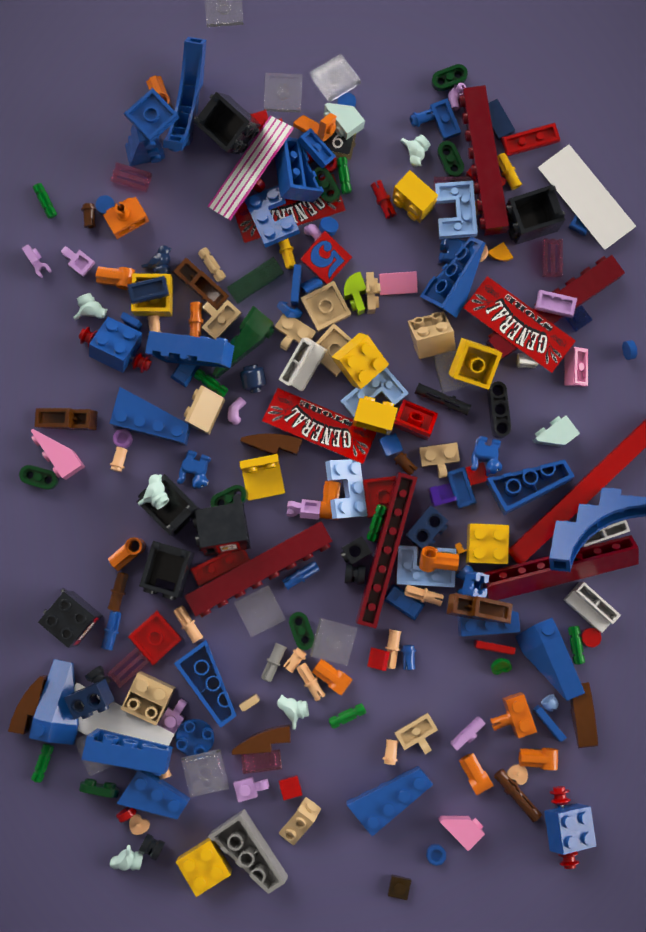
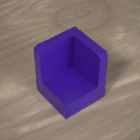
(441, 495)

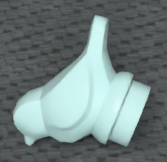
(416, 149)
(89, 307)
(155, 493)
(293, 709)
(127, 860)

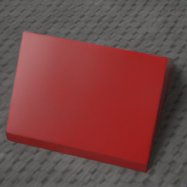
(415, 419)

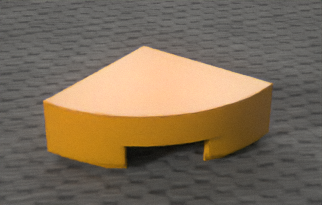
(500, 253)

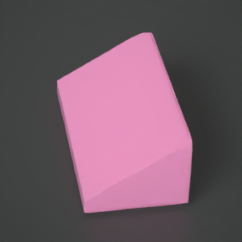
(398, 283)
(576, 367)

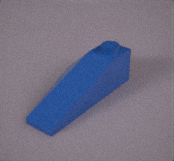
(453, 284)
(549, 655)
(52, 717)

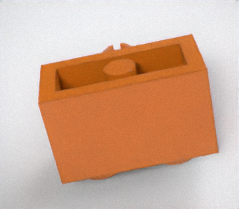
(125, 217)
(517, 715)

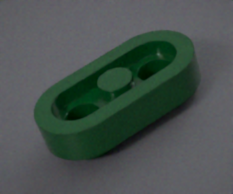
(448, 77)
(450, 160)
(327, 184)
(39, 477)
(227, 495)
(301, 630)
(92, 787)

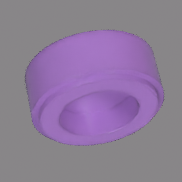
(122, 438)

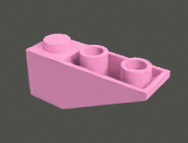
(64, 459)

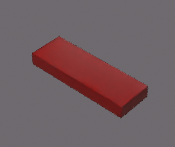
(530, 139)
(218, 566)

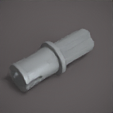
(273, 662)

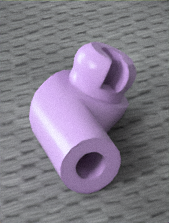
(454, 94)
(312, 230)
(233, 411)

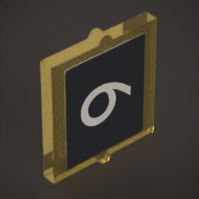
(341, 146)

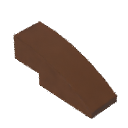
(200, 283)
(66, 418)
(273, 442)
(479, 608)
(27, 706)
(584, 719)
(263, 740)

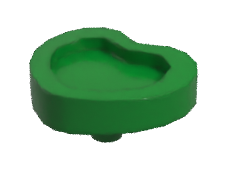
(501, 665)

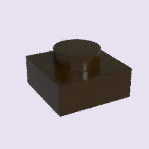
(399, 887)

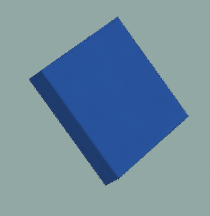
(151, 115)

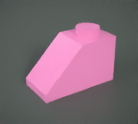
(464, 829)

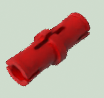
(383, 199)

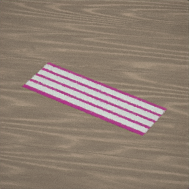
(250, 167)

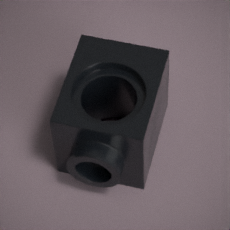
(364, 550)

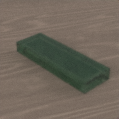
(255, 280)

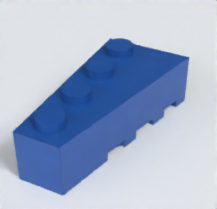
(145, 418)
(127, 752)
(383, 803)

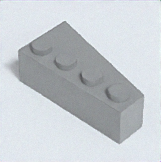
(250, 851)

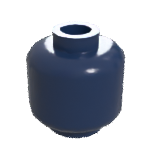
(253, 378)

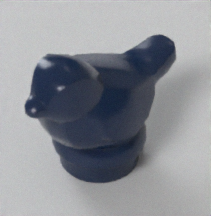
(160, 261)

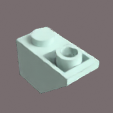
(347, 120)
(558, 434)

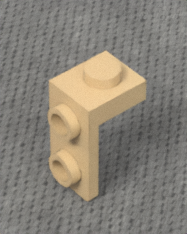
(300, 821)

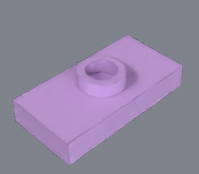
(555, 303)
(468, 734)

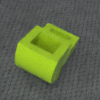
(354, 289)

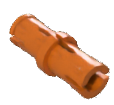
(195, 319)

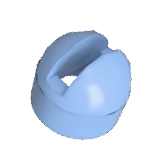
(550, 703)

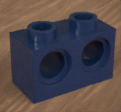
(423, 525)
(89, 698)

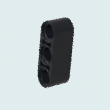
(502, 400)

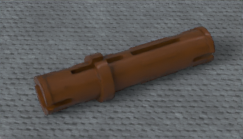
(511, 788)

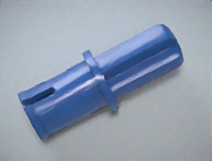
(300, 575)
(111, 630)

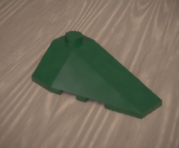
(253, 332)

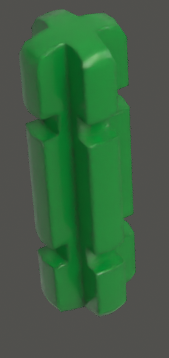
(344, 175)
(44, 200)
(210, 382)
(377, 522)
(576, 645)
(347, 716)
(42, 763)

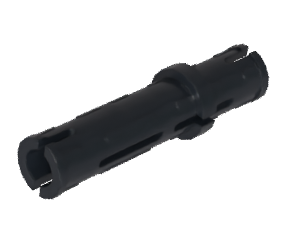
(462, 408)

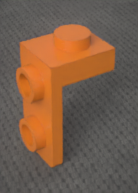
(323, 130)

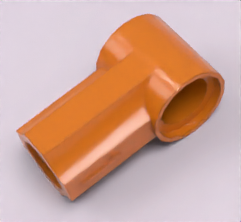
(157, 84)
(115, 277)
(330, 491)
(126, 554)
(433, 559)
(334, 678)
(545, 758)
(477, 777)

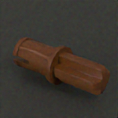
(118, 591)

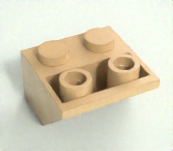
(432, 335)
(204, 409)
(148, 698)

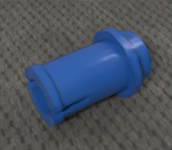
(422, 117)
(408, 657)

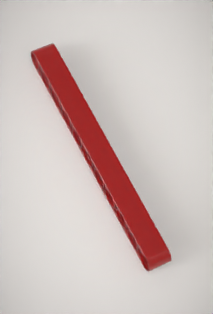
(580, 494)

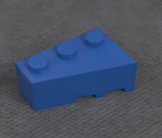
(141, 151)
(294, 173)
(474, 627)

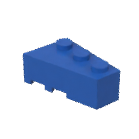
(153, 795)

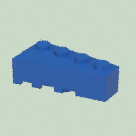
(190, 349)
(527, 485)
(205, 680)

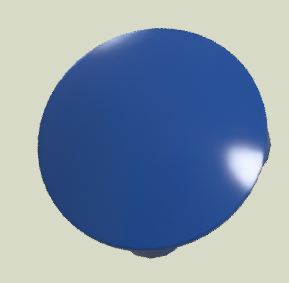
(194, 737)

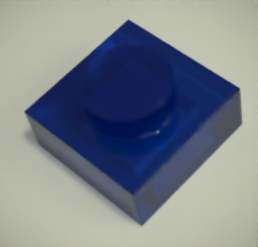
(580, 318)

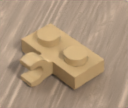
(372, 288)
(220, 319)
(293, 330)
(439, 456)
(417, 732)

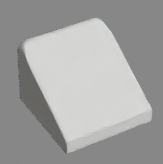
(525, 361)

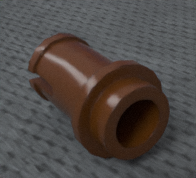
(89, 215)
(405, 463)

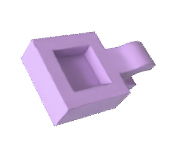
(34, 256)
(79, 262)
(307, 509)
(172, 718)
(247, 788)

